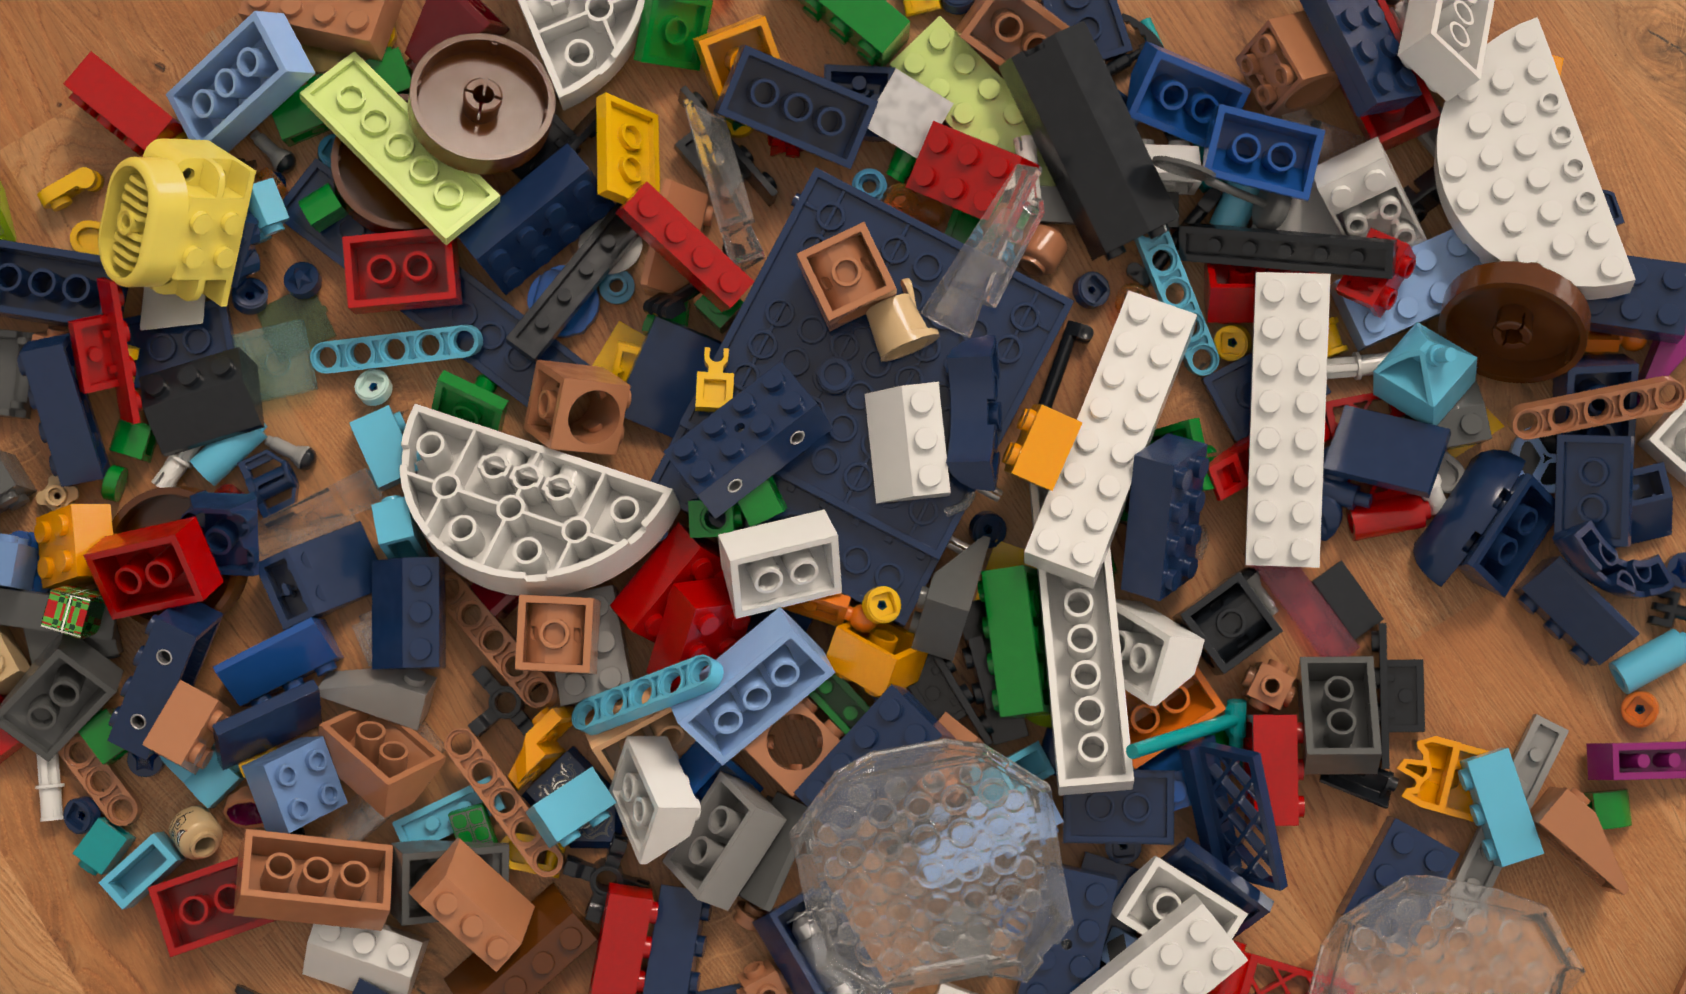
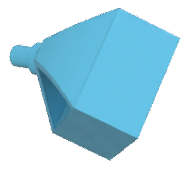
(1424, 375)

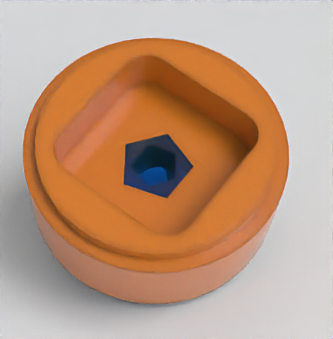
(1640, 709)

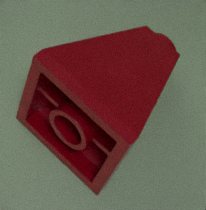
(448, 19)

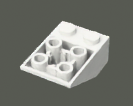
(1367, 194)

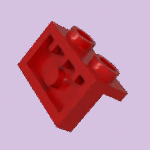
(1379, 293)

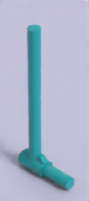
(1232, 722)

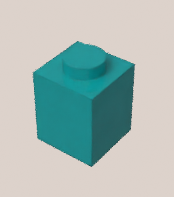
(103, 847)

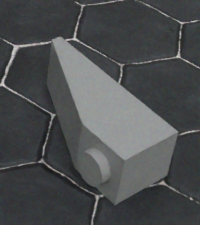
(389, 694)

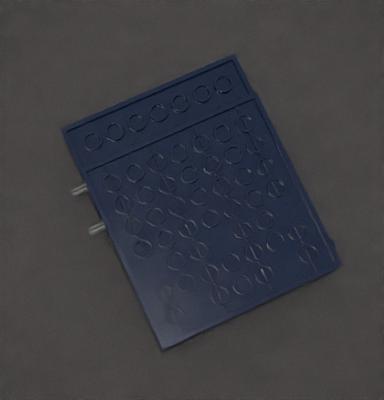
(781, 322)

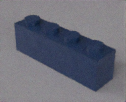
(64, 411)
(677, 943)

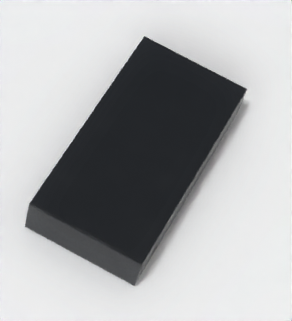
(1347, 599)

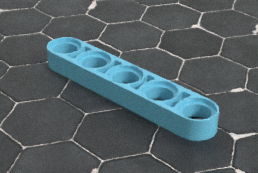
(1176, 274)
(379, 349)
(660, 698)

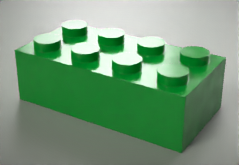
(868, 25)
(1015, 641)

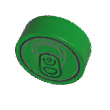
(114, 483)

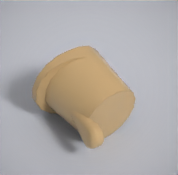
(899, 326)

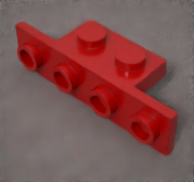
(103, 352)

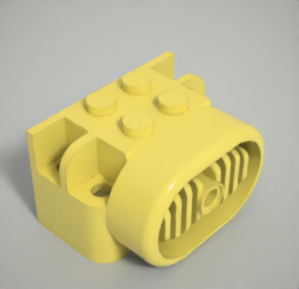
(176, 219)

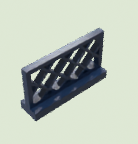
(1217, 818)

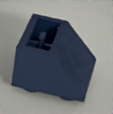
(1651, 504)

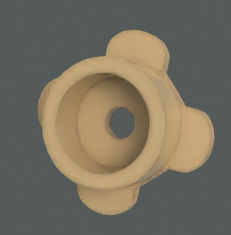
(47, 496)

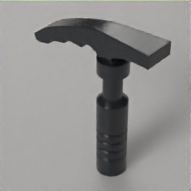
(1126, 60)

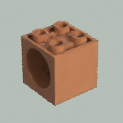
(1287, 66)
(846, 275)
(555, 391)
(557, 634)
(794, 776)

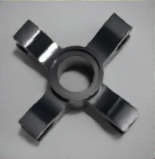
(493, 714)
(588, 871)

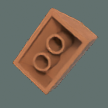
(696, 207)
(380, 759)
(475, 904)

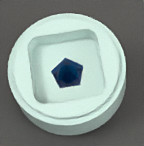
(373, 387)

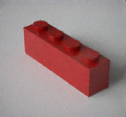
(684, 247)
(623, 940)

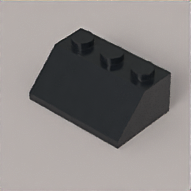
(203, 401)

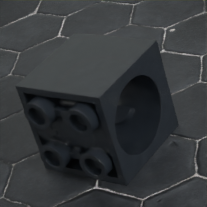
(1230, 622)

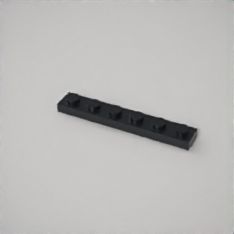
(1288, 250)
(572, 286)

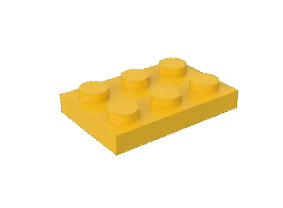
(625, 148)

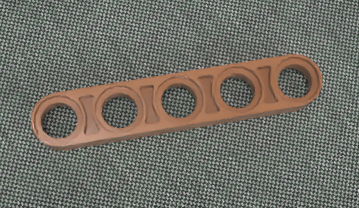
(1613, 412)
(506, 653)
(488, 793)
(105, 800)

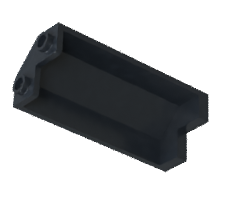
(1089, 142)

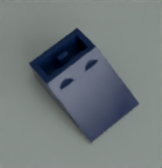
(319, 575)

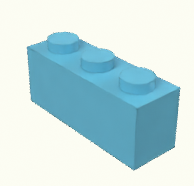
(1500, 807)

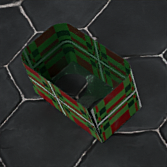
(74, 611)

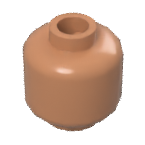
(1044, 251)

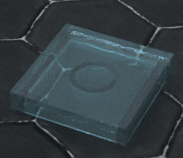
(281, 358)

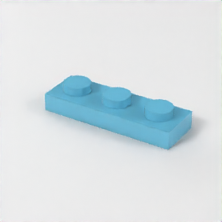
(433, 820)

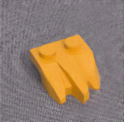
(541, 745)
(1437, 777)

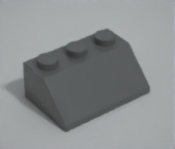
(775, 865)

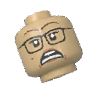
(195, 832)

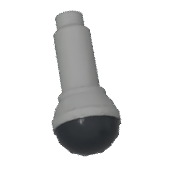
(281, 159)
(302, 456)
(1253, 580)

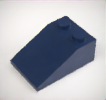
(1595, 373)

